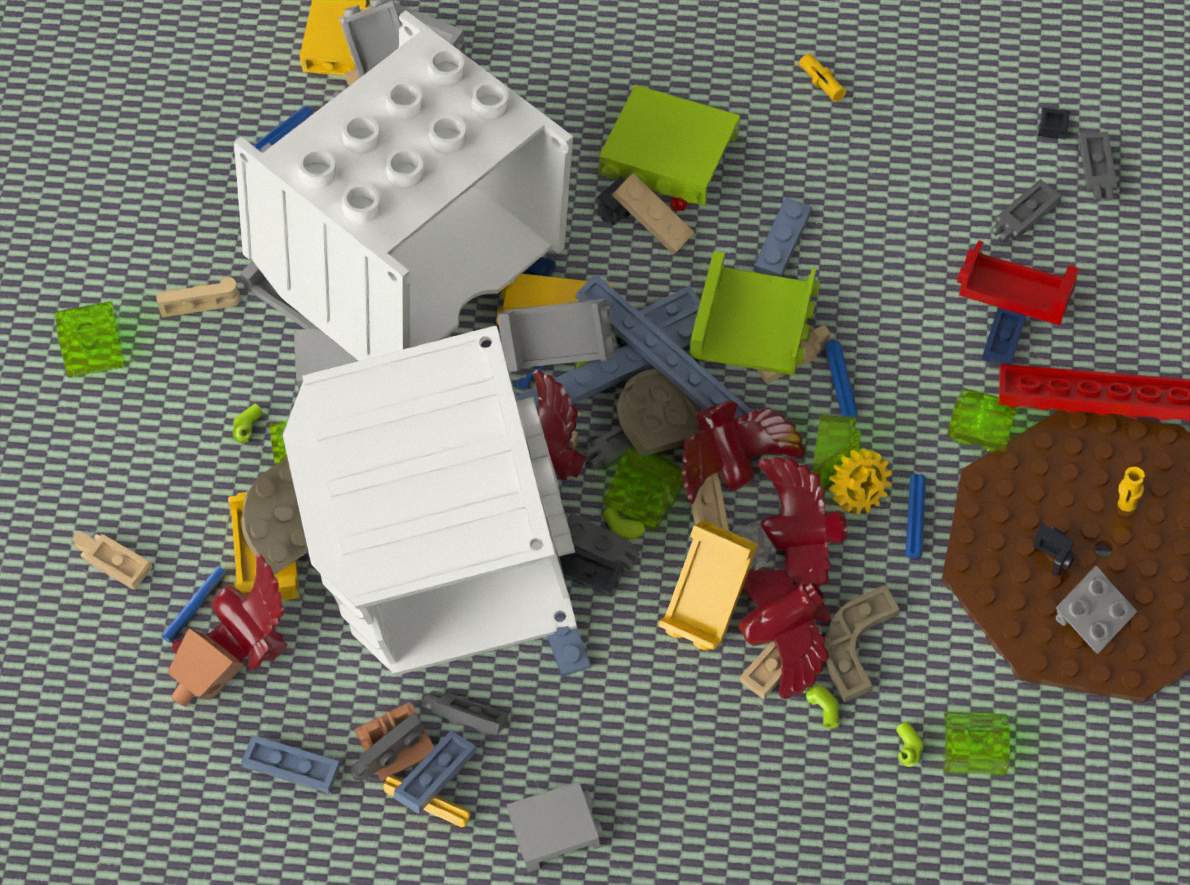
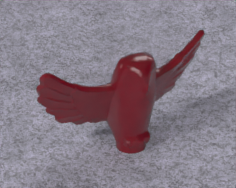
(558, 423)
(731, 443)
(803, 525)
(787, 618)
(249, 620)

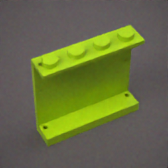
(668, 143)
(753, 318)

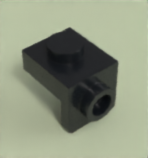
(1056, 545)

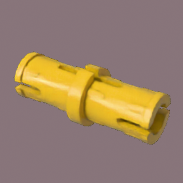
(832, 88)
(1131, 489)

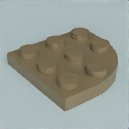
(656, 413)
(273, 518)

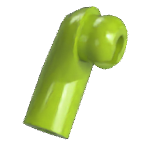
(243, 423)

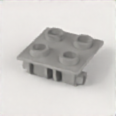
(1095, 610)

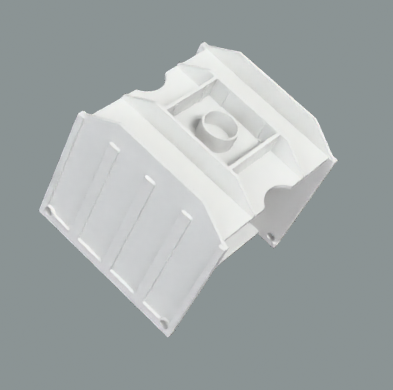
(405, 198)
(430, 502)

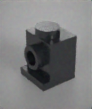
(608, 207)

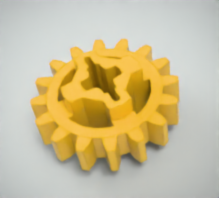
(860, 481)

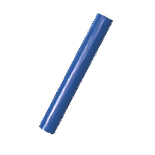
(194, 604)

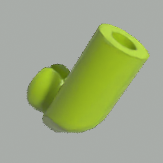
(623, 527)
(828, 703)
(912, 745)

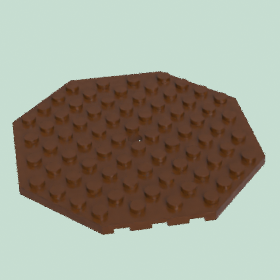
(1069, 479)

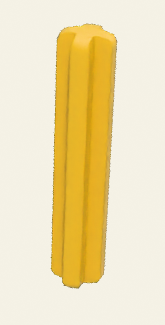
(438, 806)

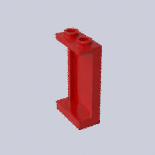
(1016, 286)

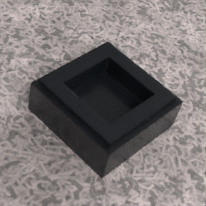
(1053, 123)

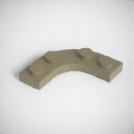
(844, 633)

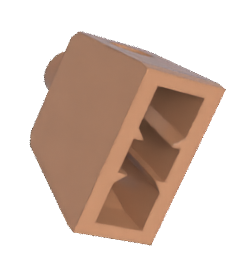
(201, 667)

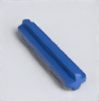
(285, 127)
(841, 379)
(915, 520)

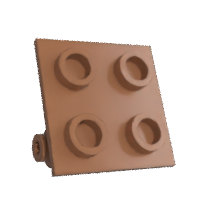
(376, 729)

